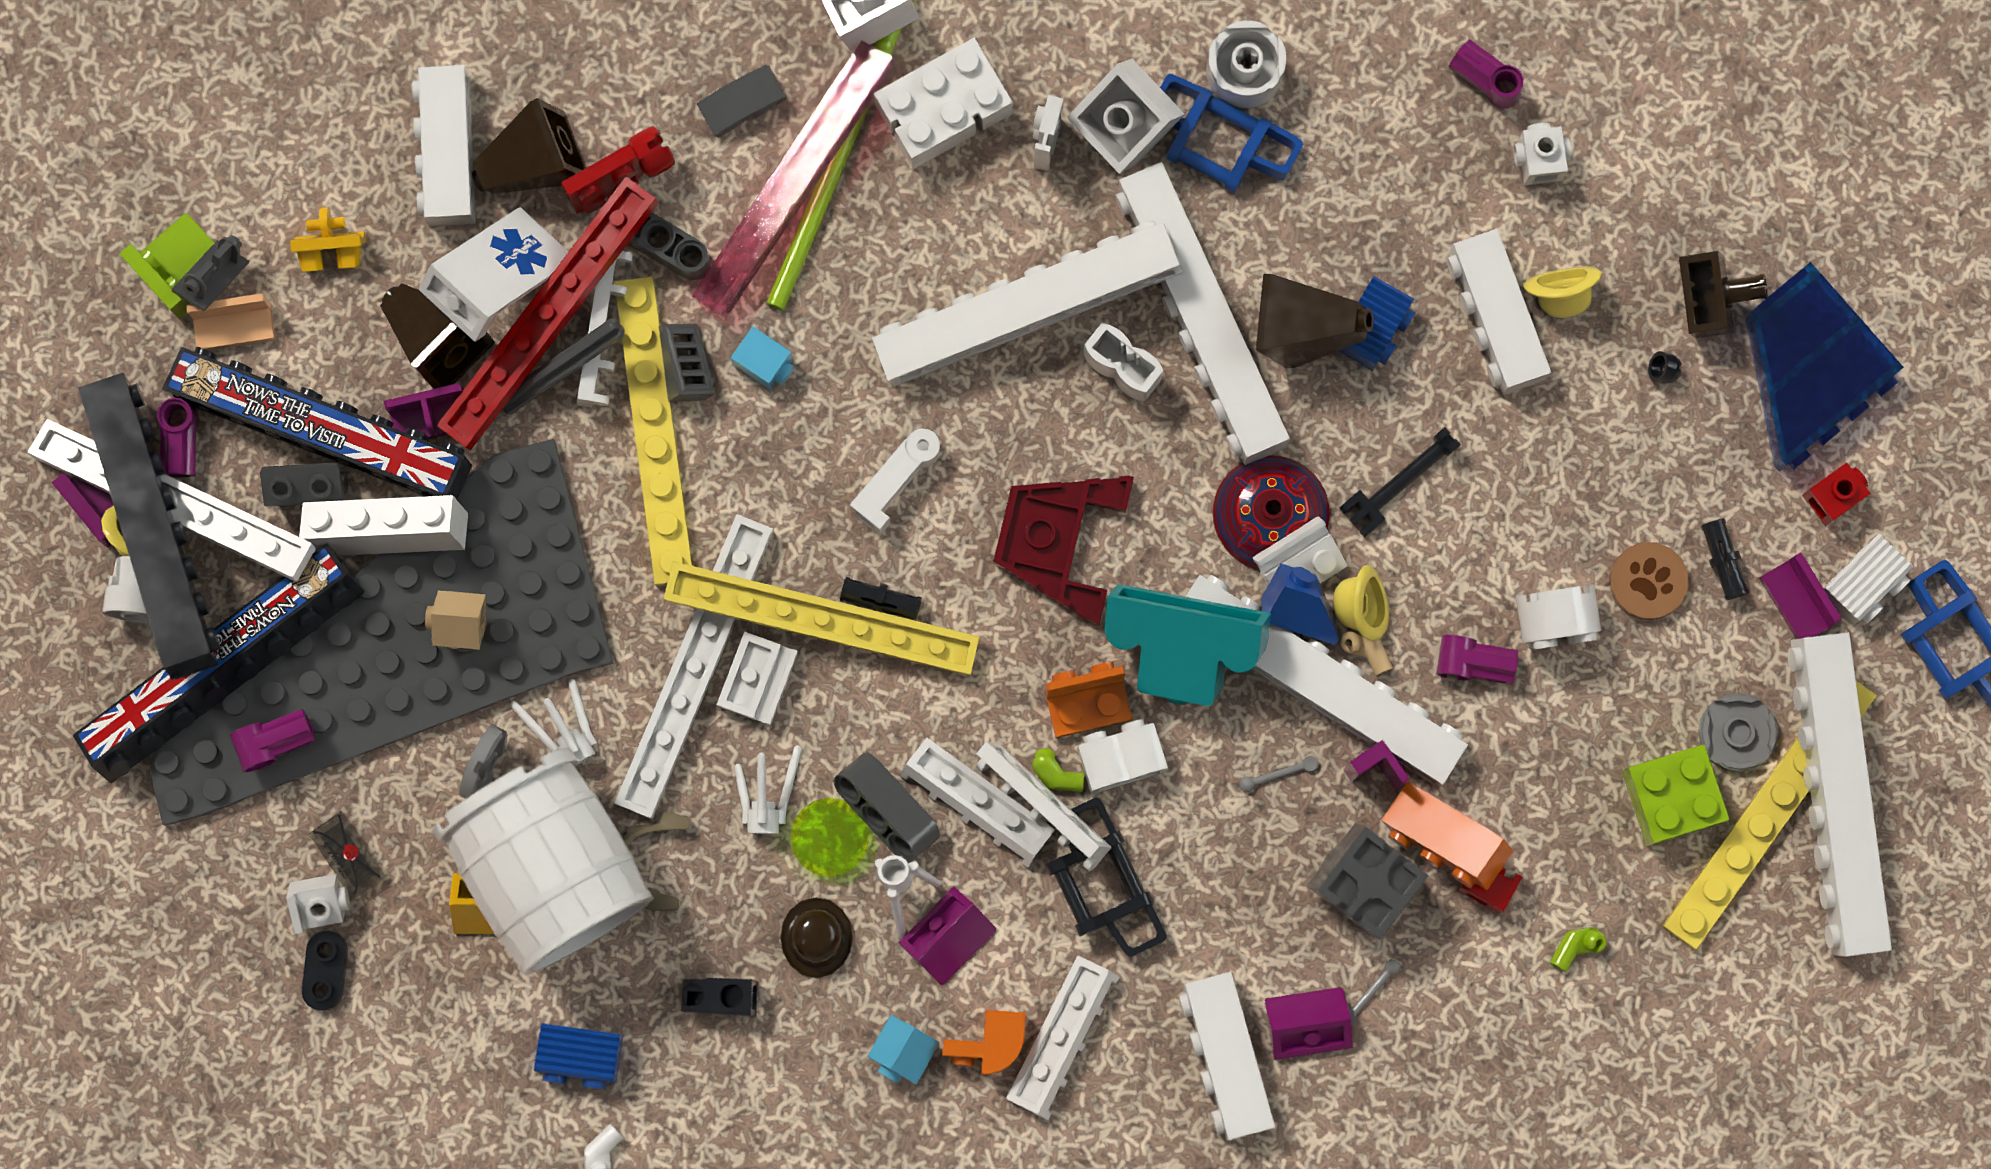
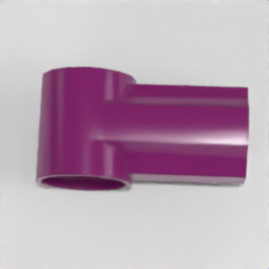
(1485, 71)
(179, 442)
(1469, 660)
(262, 743)

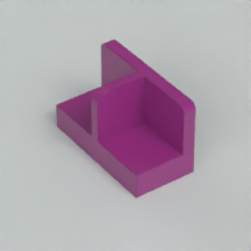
(423, 409)

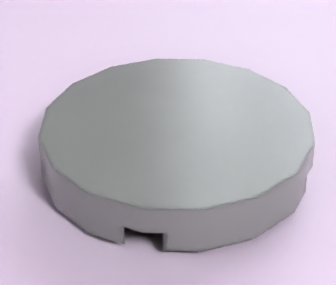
(1726, 738)
(480, 766)

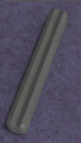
(565, 364)

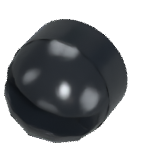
(1669, 362)

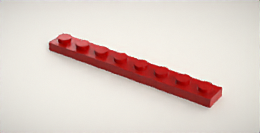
(548, 313)

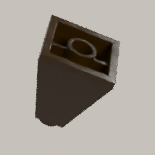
(530, 152)
(1306, 322)
(430, 338)

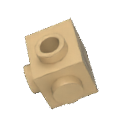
(457, 620)

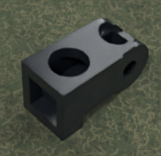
(720, 996)

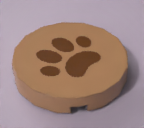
(1648, 581)

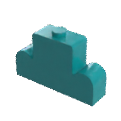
(1184, 641)

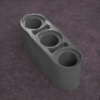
(674, 251)
(886, 807)

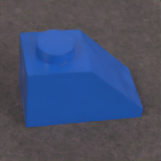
(1299, 604)

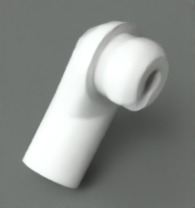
(597, 1152)

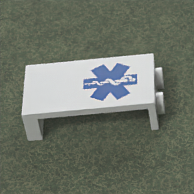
(492, 271)

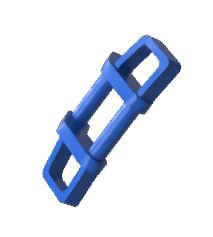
(1247, 158)
(1934, 616)

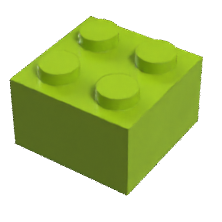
(1675, 795)

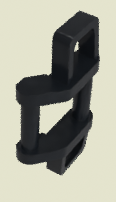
(1139, 899)

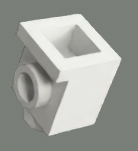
(312, 891)

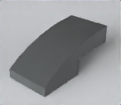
(741, 99)

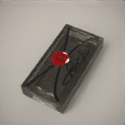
(347, 855)

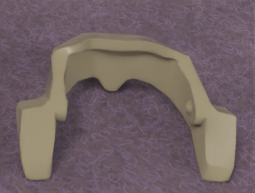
(663, 823)

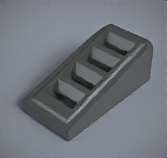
(674, 376)

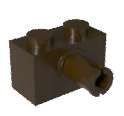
(1712, 294)

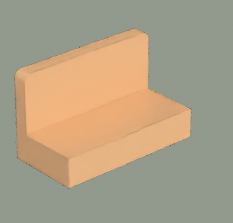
(233, 322)

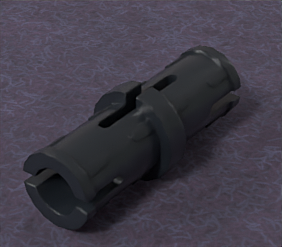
(1716, 533)
(880, 598)

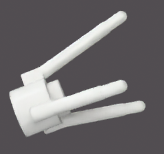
(579, 743)
(763, 816)
(896, 878)

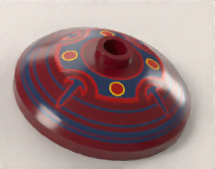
(1242, 499)

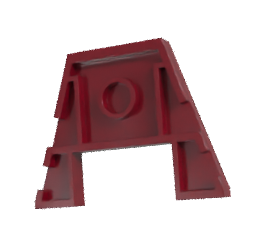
(1043, 532)

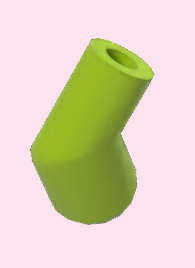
(1575, 943)

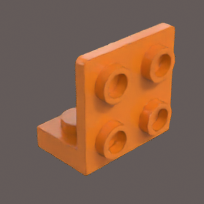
(1087, 700)

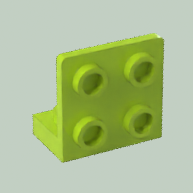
(169, 259)

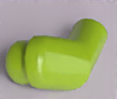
(1052, 774)

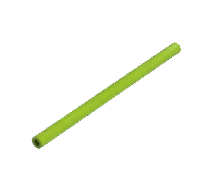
(817, 206)

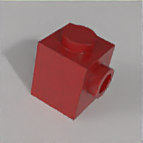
(1837, 493)

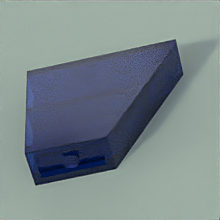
(1813, 364)

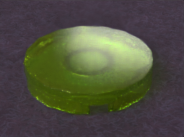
(829, 837)

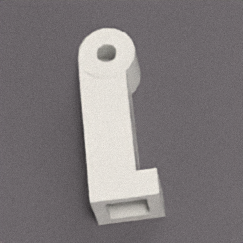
(916, 452)

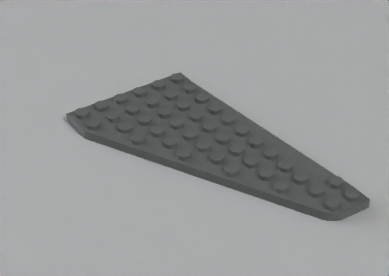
(373, 664)

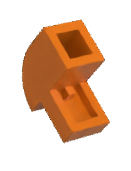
(1001, 1043)

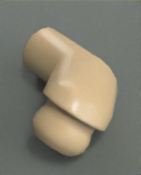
(1374, 651)

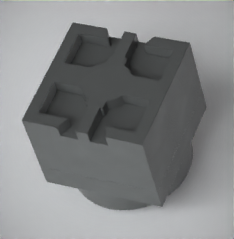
(1367, 880)

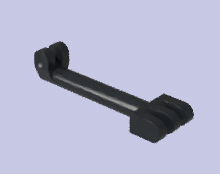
(1443, 445)

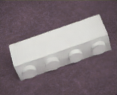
(445, 145)
(1499, 312)
(386, 525)
(1227, 1055)

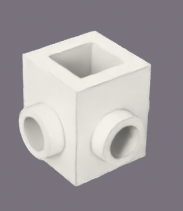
(1542, 154)

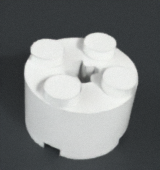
(1264, 55)
(1559, 615)

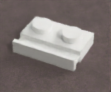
(1046, 131)
(1306, 547)
(757, 678)

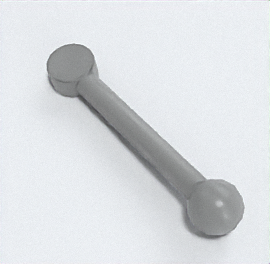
(1309, 764)
(1392, 967)

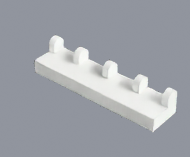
(598, 316)
(977, 800)
(1044, 803)
(1061, 1037)

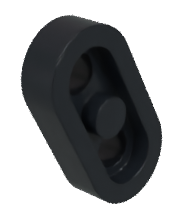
(324, 970)

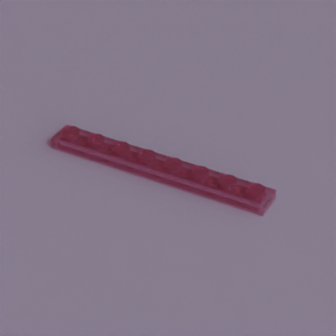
(793, 179)

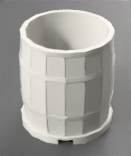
(544, 861)

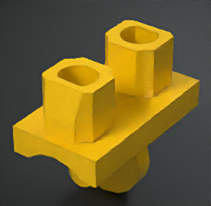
(310, 247)

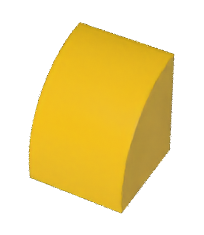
(464, 911)

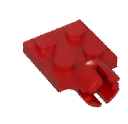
(640, 157)

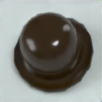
(816, 937)

